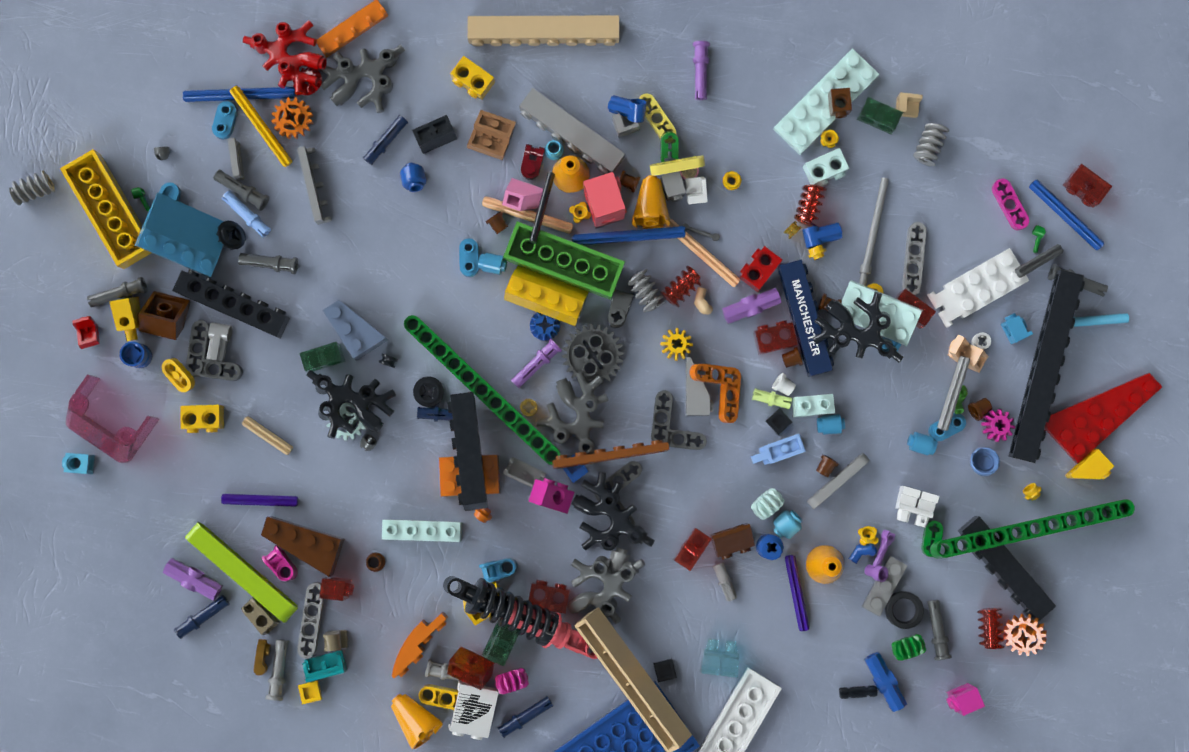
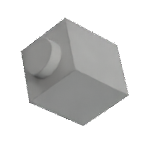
(673, 186)

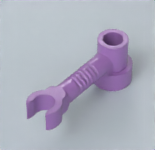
(877, 571)

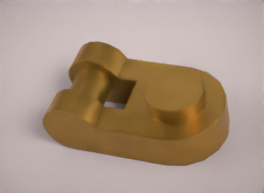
(262, 651)

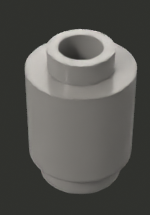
(617, 559)

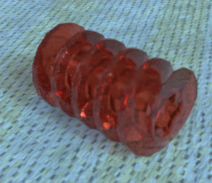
(809, 203)
(682, 286)
(990, 628)

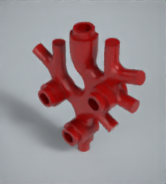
(289, 64)

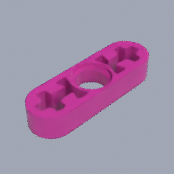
(1018, 206)

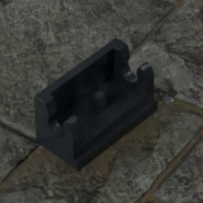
(434, 134)

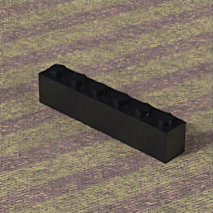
(469, 454)
(1010, 573)

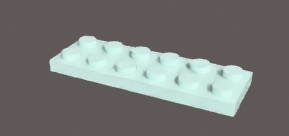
(812, 113)

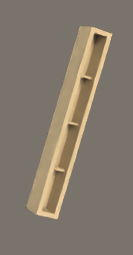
(543, 30)
(633, 680)

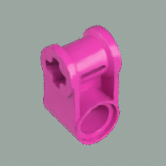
(277, 561)

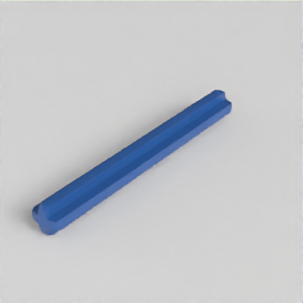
(1067, 215)

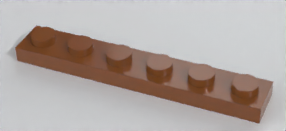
(601, 455)

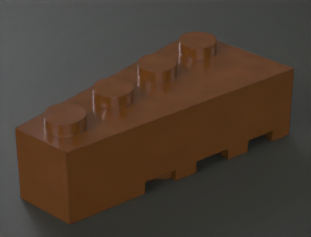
(307, 544)

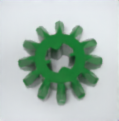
(908, 647)

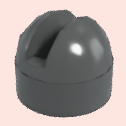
(162, 153)
(368, 442)

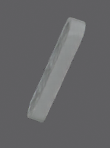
(914, 259)
(838, 480)
(313, 620)

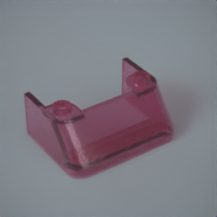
(121, 446)

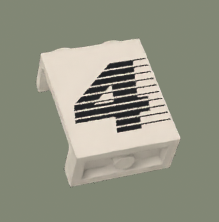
(473, 711)

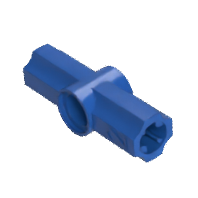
(885, 681)

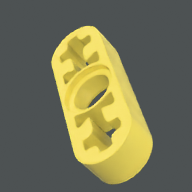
(669, 126)
(677, 165)

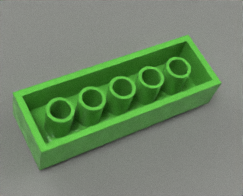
(564, 261)

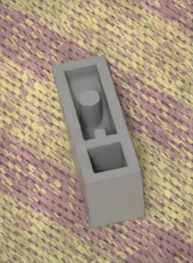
(697, 396)

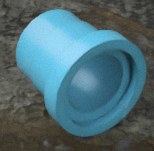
(554, 156)

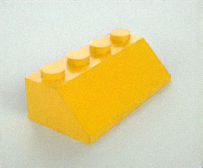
(545, 295)

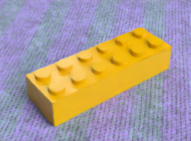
(106, 207)

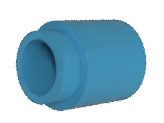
(492, 263)
(830, 424)
(922, 443)

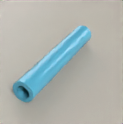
(1101, 320)

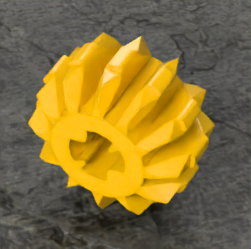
(674, 337)

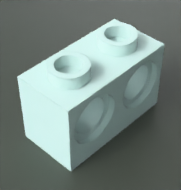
(823, 164)
(813, 405)

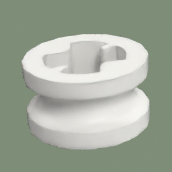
(987, 341)

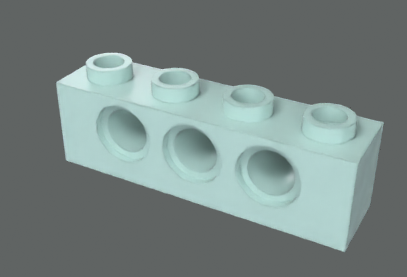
(421, 530)

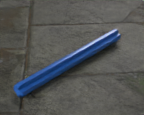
(250, 93)
(629, 235)

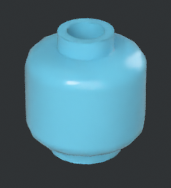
(787, 524)

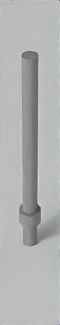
(865, 269)

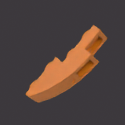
(411, 648)

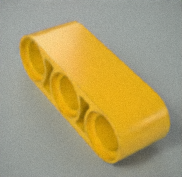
(437, 699)

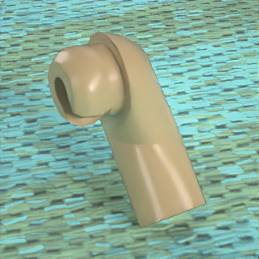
(700, 302)

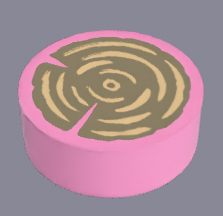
(689, 173)

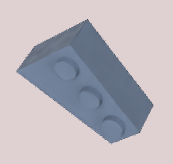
(353, 331)

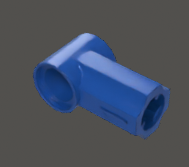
(632, 109)
(818, 235)

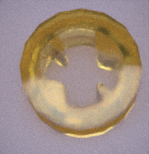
(792, 229)

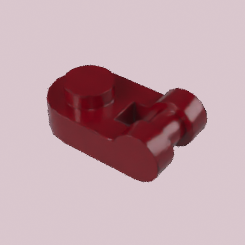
(530, 169)

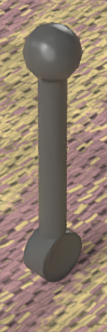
(715, 237)

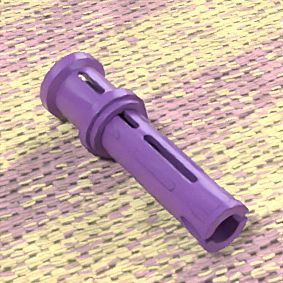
(701, 60)
(543, 357)

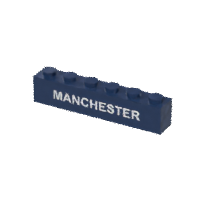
(803, 314)

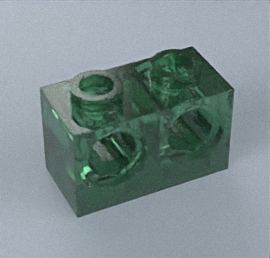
(879, 115)
(322, 357)
(500, 644)

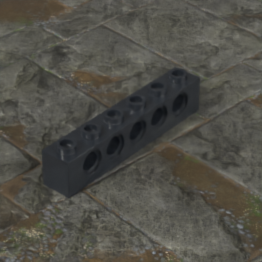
(185, 287)

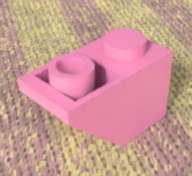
(522, 195)

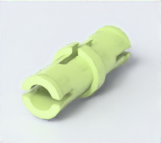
(771, 398)

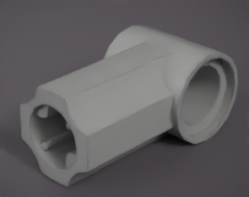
(219, 337)

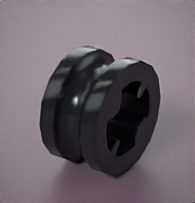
(388, 360)

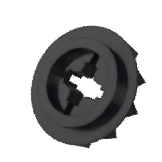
(238, 235)
(419, 390)

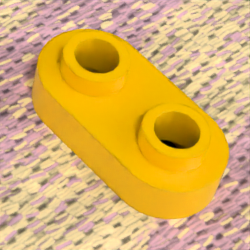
(178, 375)

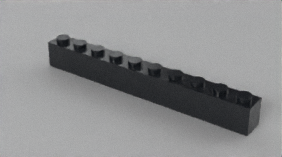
(1046, 366)

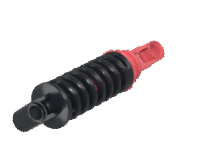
(518, 614)

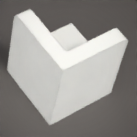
(696, 190)

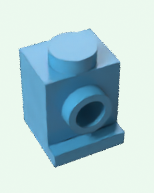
(1015, 328)

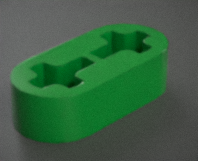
(664, 146)
(927, 536)

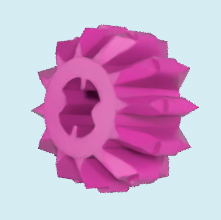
(1000, 418)
(511, 681)

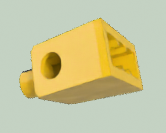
(123, 311)

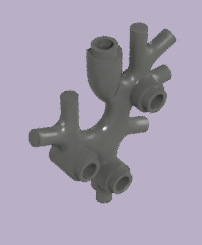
(367, 68)
(584, 423)
(612, 586)

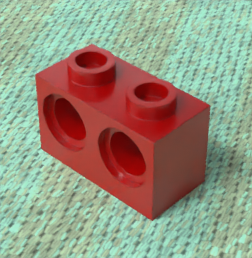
(763, 271)

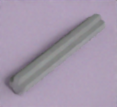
(953, 393)

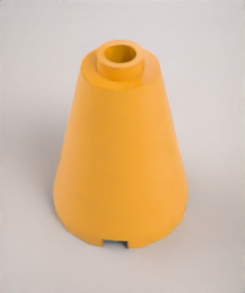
(570, 173)
(651, 205)
(818, 564)
(414, 720)

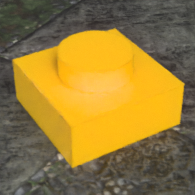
(310, 692)

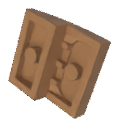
(491, 135)

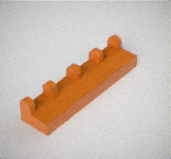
(351, 28)

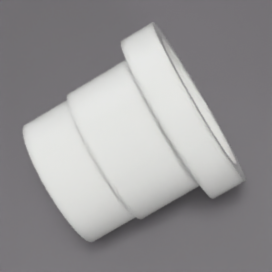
(783, 384)

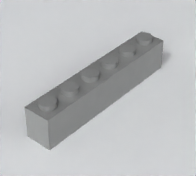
(571, 131)

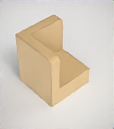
(908, 104)

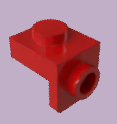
(86, 332)

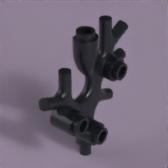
(863, 337)
(344, 394)
(619, 518)

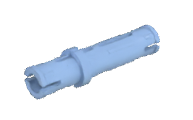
(252, 220)

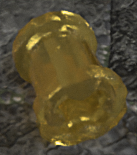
(525, 403)

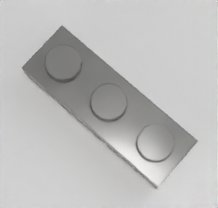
(882, 591)

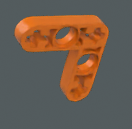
(726, 385)

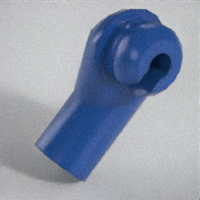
(868, 549)

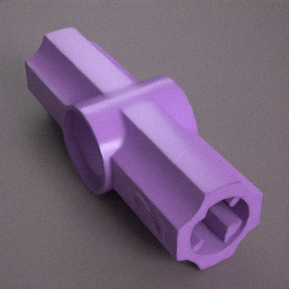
(751, 305)
(192, 579)

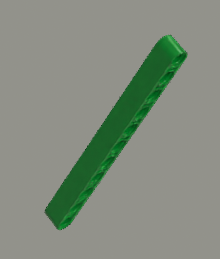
(474, 385)
(1041, 528)

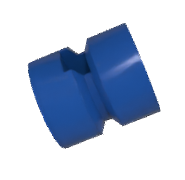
(135, 354)

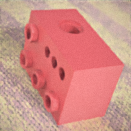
(604, 199)

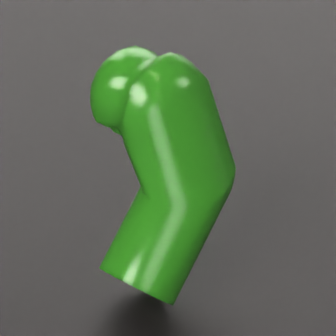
(959, 407)

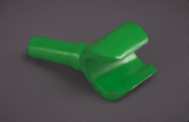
(140, 193)
(1039, 232)

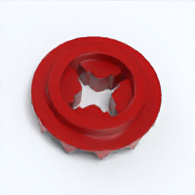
(310, 88)

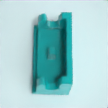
(324, 666)

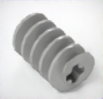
(929, 143)
(31, 188)
(645, 291)

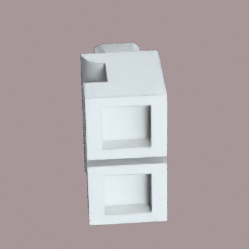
(915, 502)

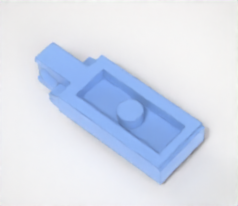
(780, 450)

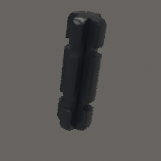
(858, 692)

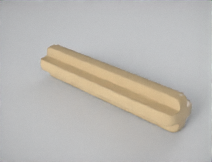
(267, 435)

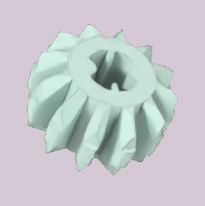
(767, 503)

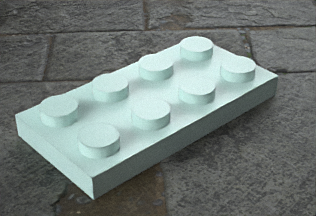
(902, 315)

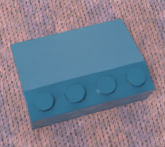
(181, 235)

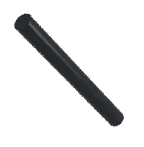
(542, 207)

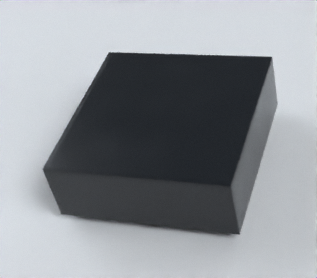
(778, 421)
(665, 670)

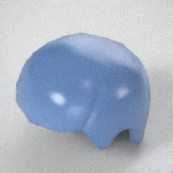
(984, 461)

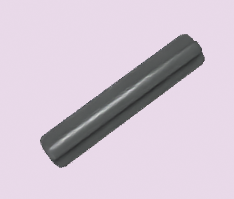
(1039, 260)

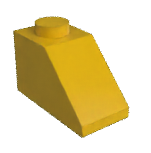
(1093, 466)

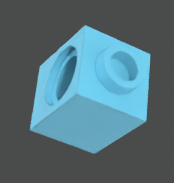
(86, 465)

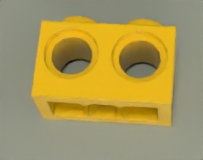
(475, 75)
(202, 413)

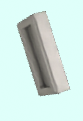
(236, 159)

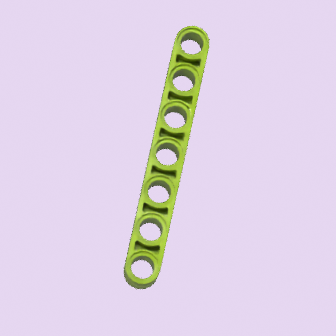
(241, 572)

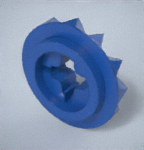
(538, 332)

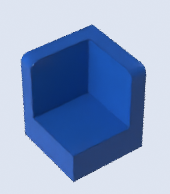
(575, 472)

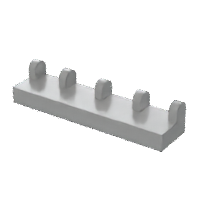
(311, 186)

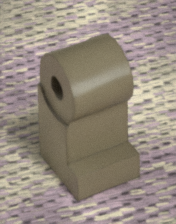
(259, 616)
(335, 640)

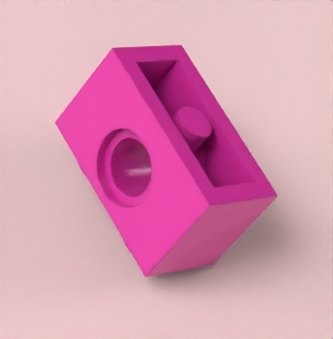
(551, 496)
(965, 699)

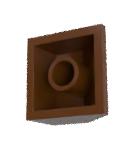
(163, 315)
(732, 540)

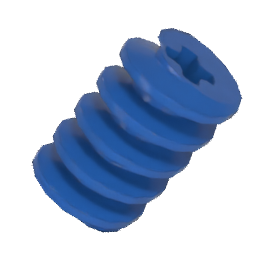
(777, 546)

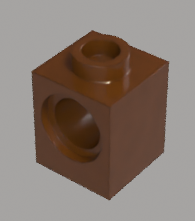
(843, 95)

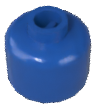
(413, 177)

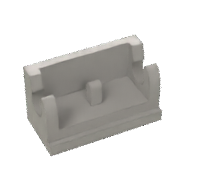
(523, 472)

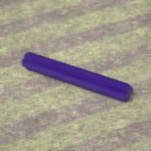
(262, 500)
(797, 593)

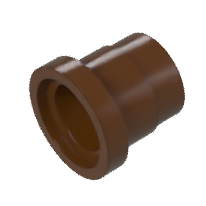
(497, 222)
(792, 358)
(979, 408)
(826, 465)
(382, 562)

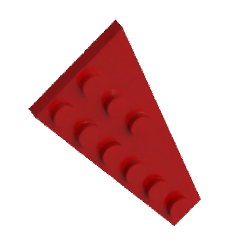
(1091, 421)

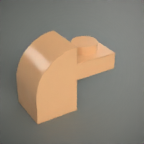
(961, 347)

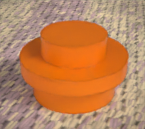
(483, 515)

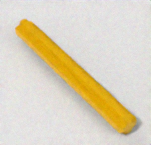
(261, 126)

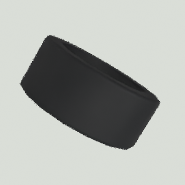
(919, 612)

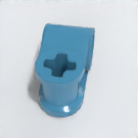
(496, 569)

